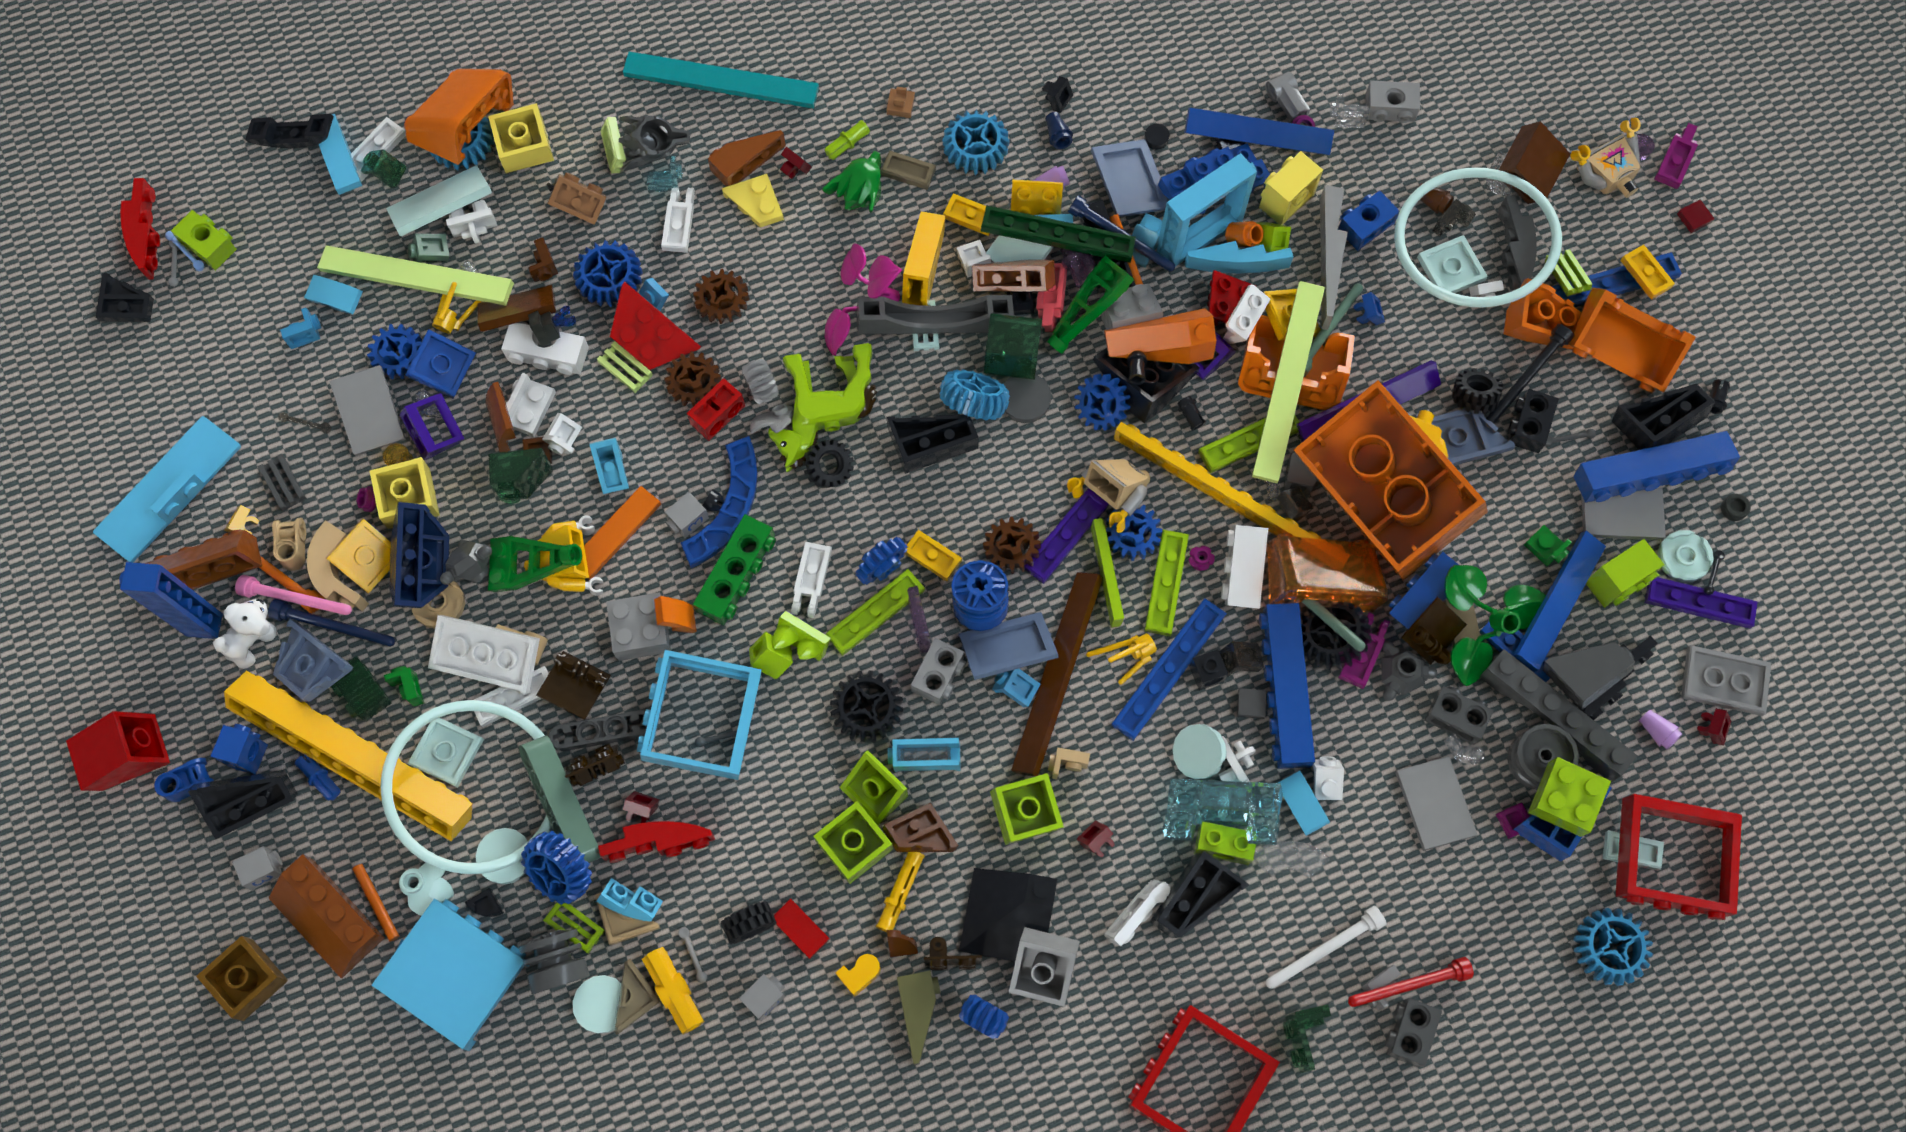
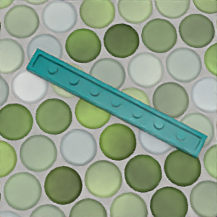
(721, 79)

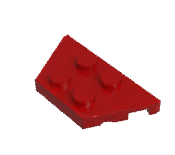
(648, 332)

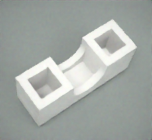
(565, 355)

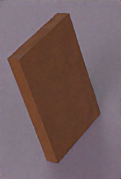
(517, 308)

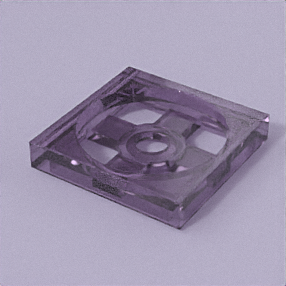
(918, 619)

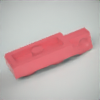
(1051, 302)

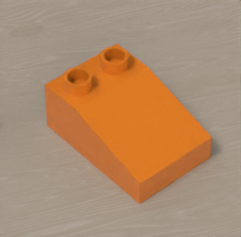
(1391, 480)

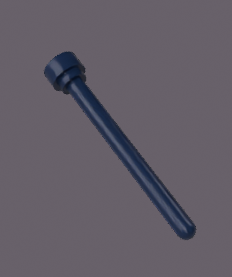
(1081, 208)
(281, 610)

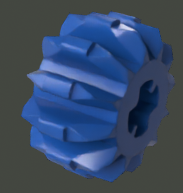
(983, 1016)

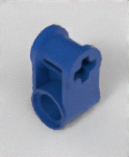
(184, 776)

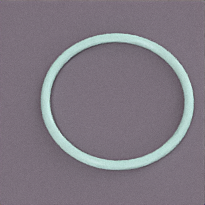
(1428, 286)
(387, 777)

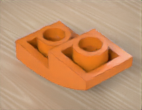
(675, 614)

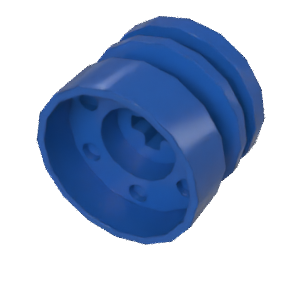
(978, 608)

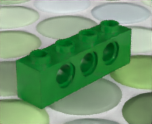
(747, 532)

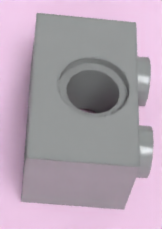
(1403, 94)

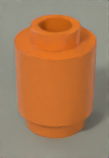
(1244, 233)

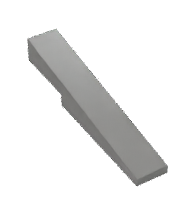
(1332, 249)

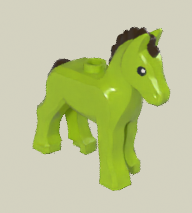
(824, 408)

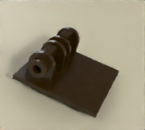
(1434, 632)
(573, 685)
(579, 766)
(939, 960)

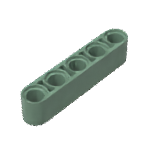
(558, 795)

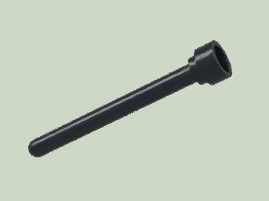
(1560, 336)

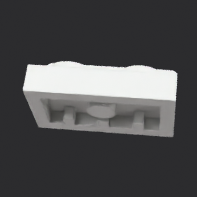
(1245, 315)
(529, 404)

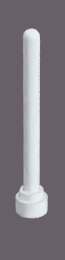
(1371, 920)

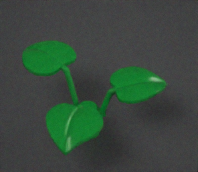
(1462, 589)

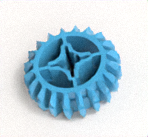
(476, 149)
(977, 151)
(974, 394)
(1618, 957)

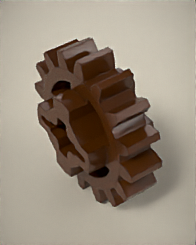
(725, 305)
(692, 367)
(1014, 533)

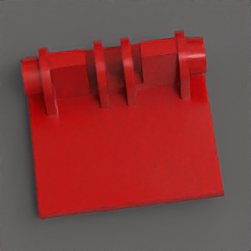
(1224, 295)

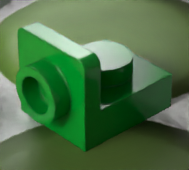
(1547, 546)
(409, 687)

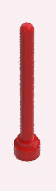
(1459, 970)

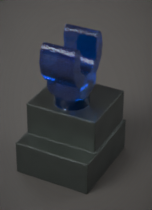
(546, 326)

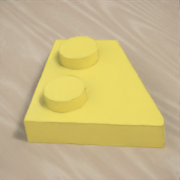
(756, 199)

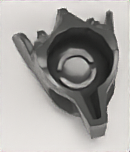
(650, 139)

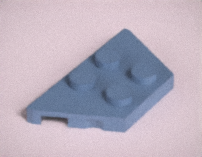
(1470, 436)
(308, 664)

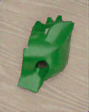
(858, 183)

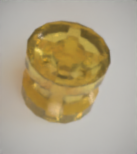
(395, 453)

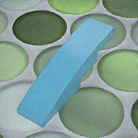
(339, 160)
(1229, 259)

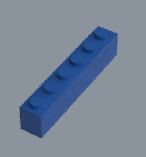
(1656, 467)
(171, 600)
(1288, 686)

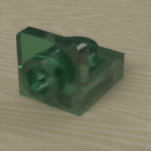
(383, 167)

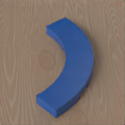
(736, 504)

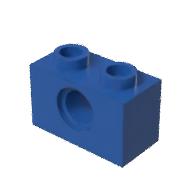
(1378, 210)
(239, 748)

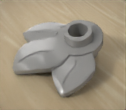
(777, 419)

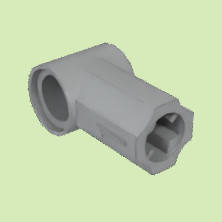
(1285, 91)

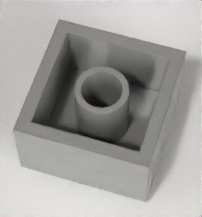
(1132, 307)
(635, 628)
(1044, 966)

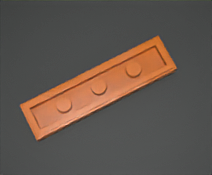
(619, 529)

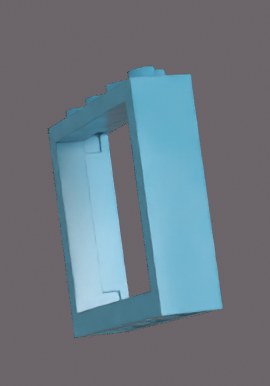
(1231, 180)
(657, 694)

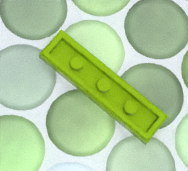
(1236, 446)
(1107, 572)
(1166, 583)
(873, 613)

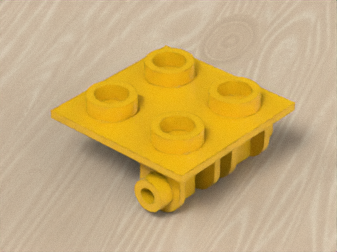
(1036, 197)

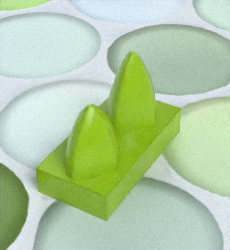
(795, 632)

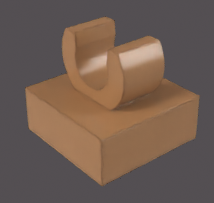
(900, 102)

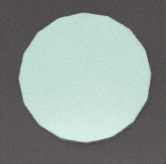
(1685, 556)
(1199, 751)
(497, 845)
(597, 1003)

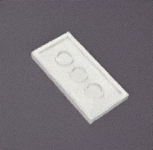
(483, 653)

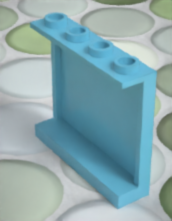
(450, 972)

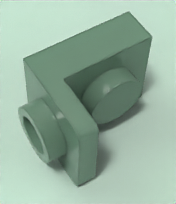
(428, 248)

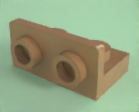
(577, 198)

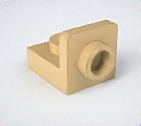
(1071, 759)

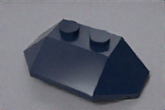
(417, 556)

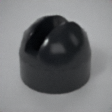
(712, 501)

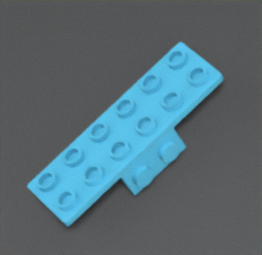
(167, 489)

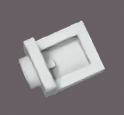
(972, 254)
(562, 434)
(1328, 778)

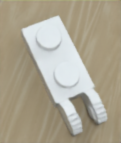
(678, 222)
(811, 576)
(1137, 911)

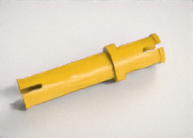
(900, 891)

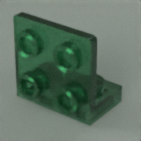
(1295, 1028)

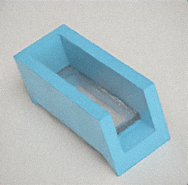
(925, 754)

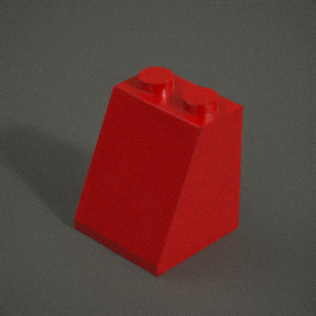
(117, 750)

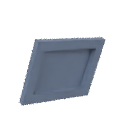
(1130, 177)
(1008, 646)

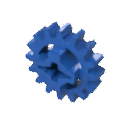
(383, 354)
(1093, 394)
(1136, 542)
(881, 560)

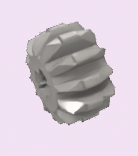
(760, 381)

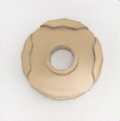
(452, 607)

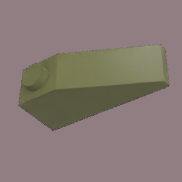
(918, 1005)

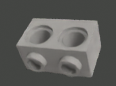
(932, 669)

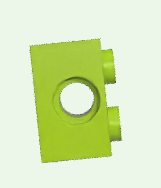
(214, 249)
(1224, 843)

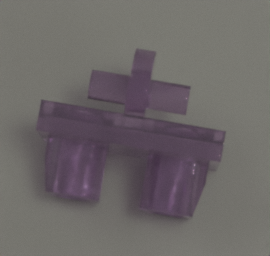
(1079, 265)

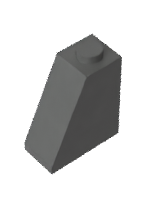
(1589, 671)

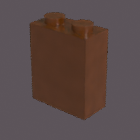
(1536, 159)

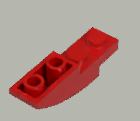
(137, 229)
(666, 835)

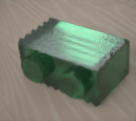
(361, 691)

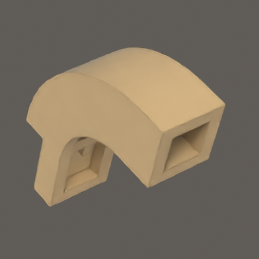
(324, 574)

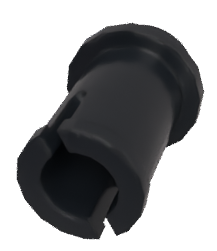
(1137, 363)
(1719, 396)
(1191, 413)

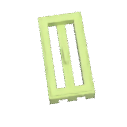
(613, 149)
(610, 354)

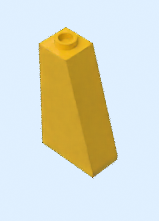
(923, 259)

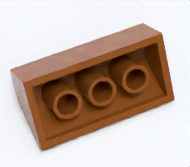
(213, 559)
(324, 915)

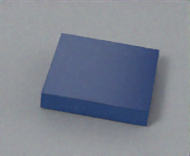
(440, 364)

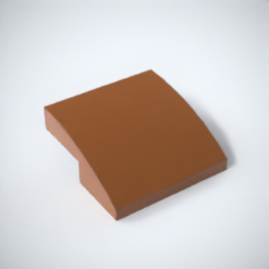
(499, 417)

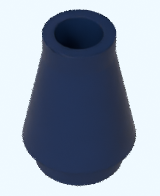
(1059, 133)

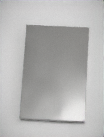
(367, 410)
(1627, 517)
(1726, 680)
(1436, 803)

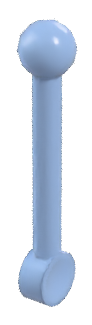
(198, 264)

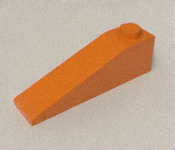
(1538, 314)

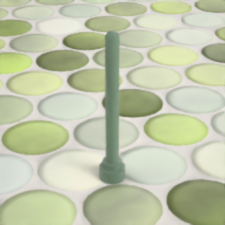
(1338, 315)
(1335, 624)

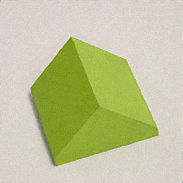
(874, 788)

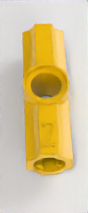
(673, 990)

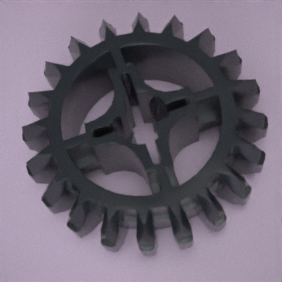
(1316, 634)
(857, 711)

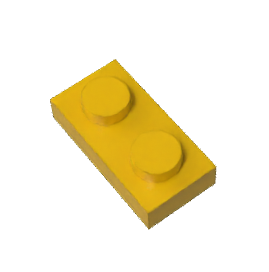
(965, 213)
(1647, 272)
(933, 555)

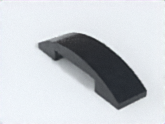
(289, 134)

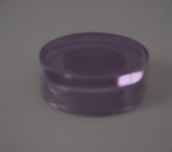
(1646, 146)

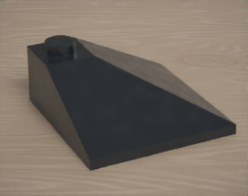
(1161, 383)
(1001, 908)

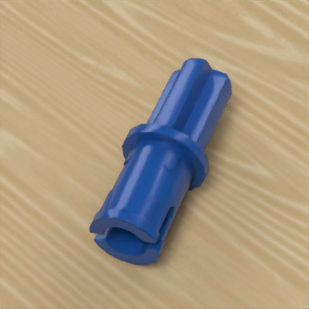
(318, 777)

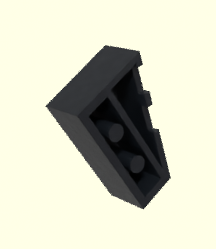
(1664, 417)
(931, 439)
(240, 800)
(1196, 894)

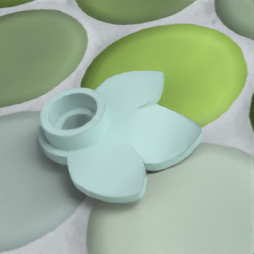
(428, 888)

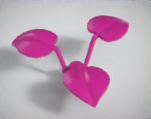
(880, 275)

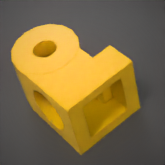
(859, 977)

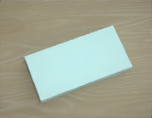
(438, 200)

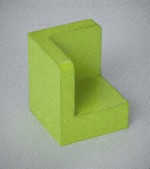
(1274, 236)
(770, 660)

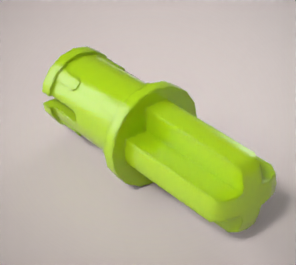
(847, 140)

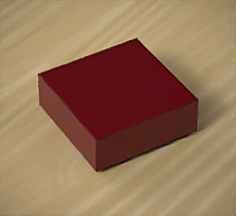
(1695, 216)

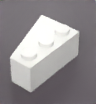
(1244, 566)

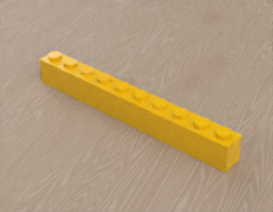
(347, 754)

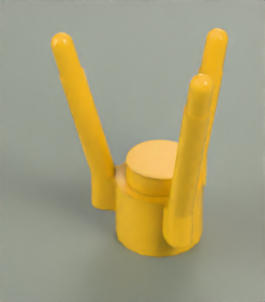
(445, 318)
(1138, 647)

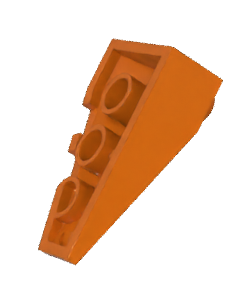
(1172, 339)

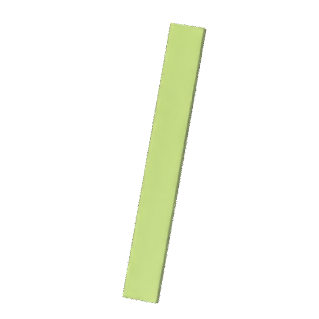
(415, 275)
(1288, 382)

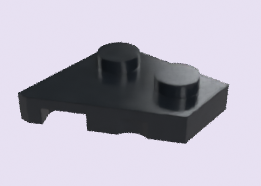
(122, 302)

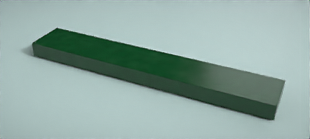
(1058, 234)

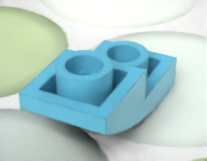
(333, 294)
(1303, 803)
(637, 905)

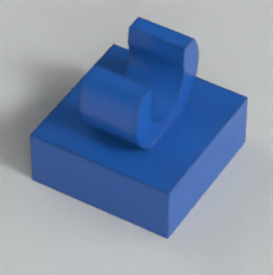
(1372, 308)

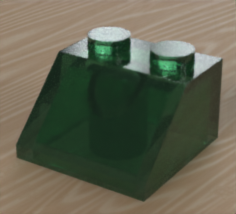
(1012, 346)
(518, 473)

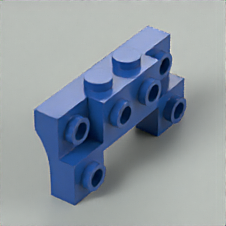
(1198, 168)

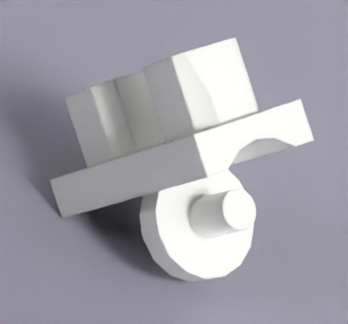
(473, 223)
(1236, 772)

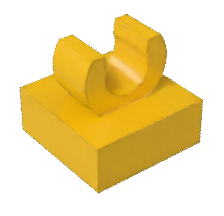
(239, 519)

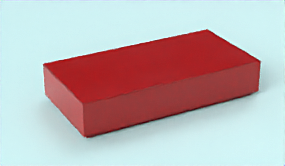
(800, 928)

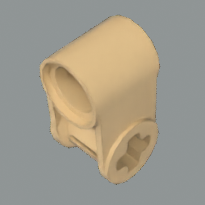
(289, 538)

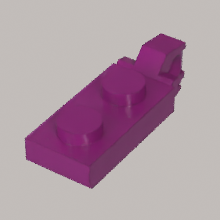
(1677, 158)

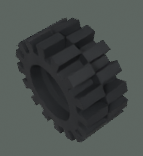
(1477, 391)
(813, 463)
(748, 922)

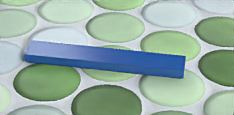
(1259, 131)
(1619, 280)
(1559, 601)
(1168, 669)

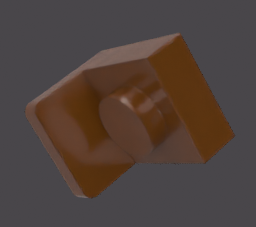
(545, 264)

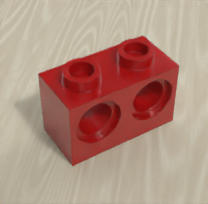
(716, 409)

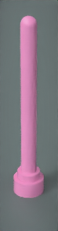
(249, 586)

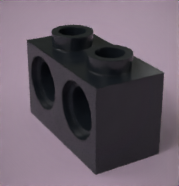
(1537, 422)

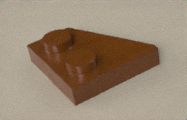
(920, 832)

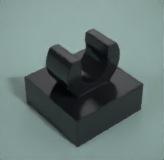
(1058, 93)
(1022, 302)

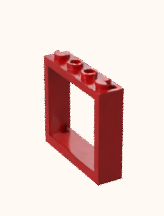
(1629, 847)
(1167, 1046)

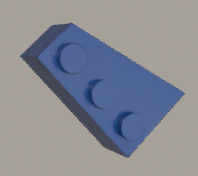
(1422, 590)
(1549, 837)

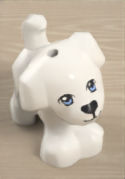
(247, 625)

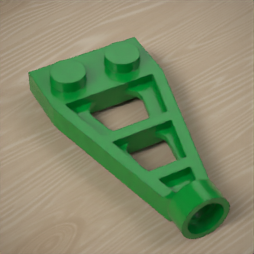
(1115, 283)
(503, 562)

